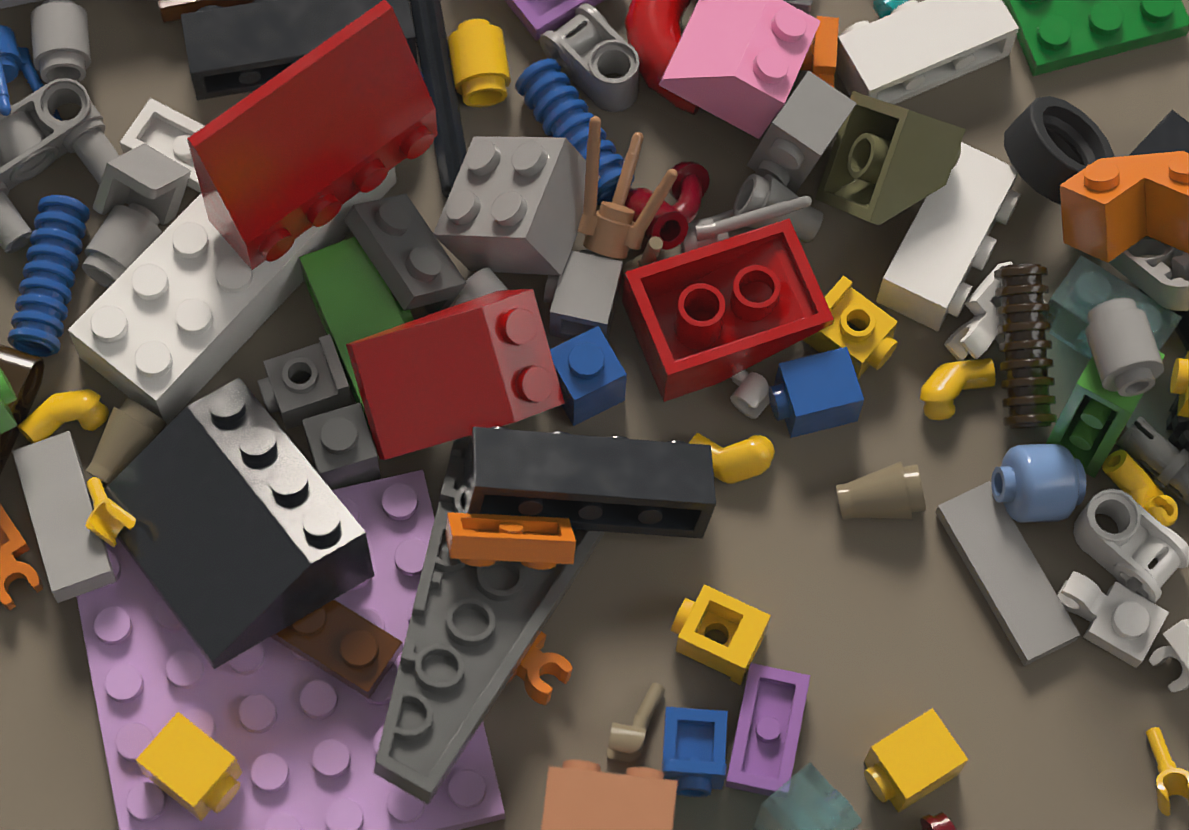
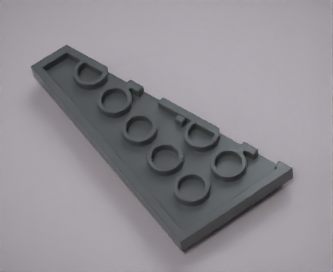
(462, 646)

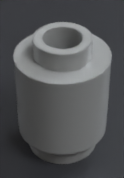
(60, 40)
(120, 242)
(1123, 347)

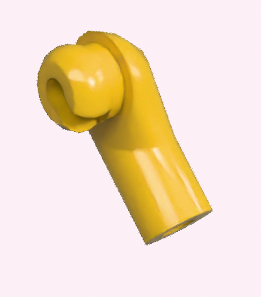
(950, 380)
(740, 459)
(1140, 486)

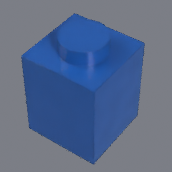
(588, 375)
(816, 392)

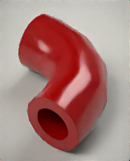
(654, 34)

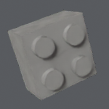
(515, 205)

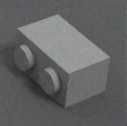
(801, 132)

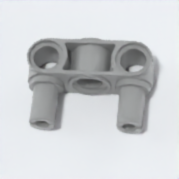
(35, 139)

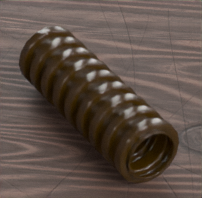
(1025, 346)

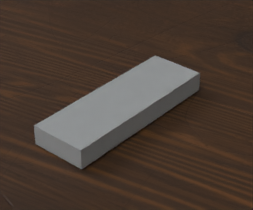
(59, 510)
(1007, 574)

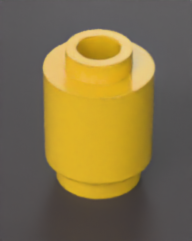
(479, 63)

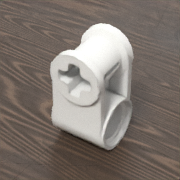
(1134, 546)

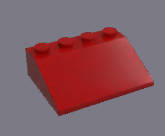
(314, 137)

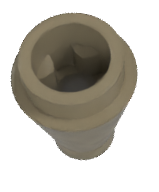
(123, 439)
(884, 494)

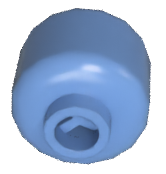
(1039, 483)

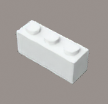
(923, 46)
(950, 239)

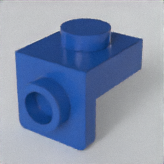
(695, 750)

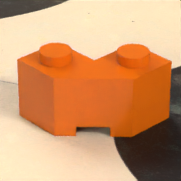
(1125, 200)

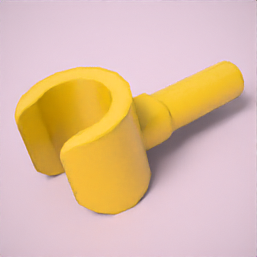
(107, 517)
(1170, 778)

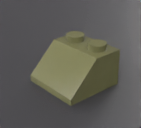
(887, 160)

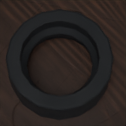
(1053, 144)

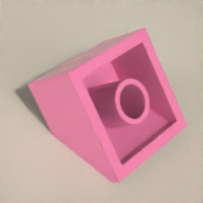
(740, 59)

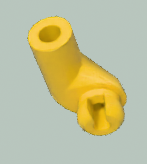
(62, 408)

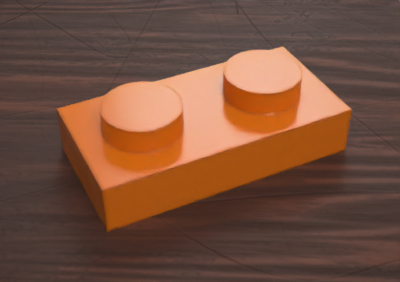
(490, 538)

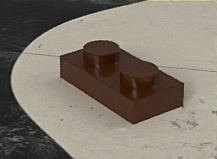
(343, 646)

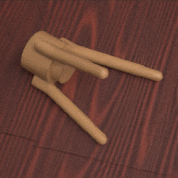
(611, 227)

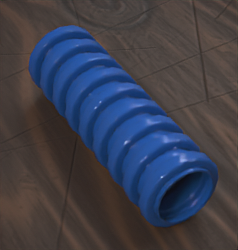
(566, 116)
(49, 275)

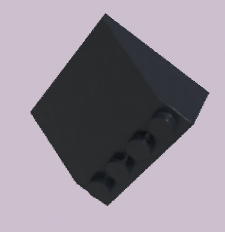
(236, 525)

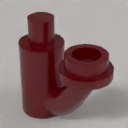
(672, 221)

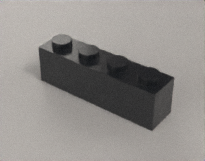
(251, 43)
(592, 481)

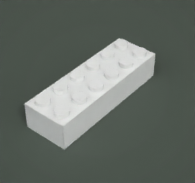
(191, 307)

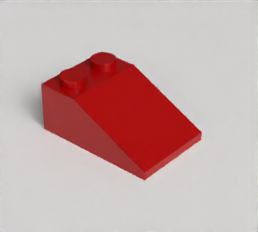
(723, 307)
(455, 372)

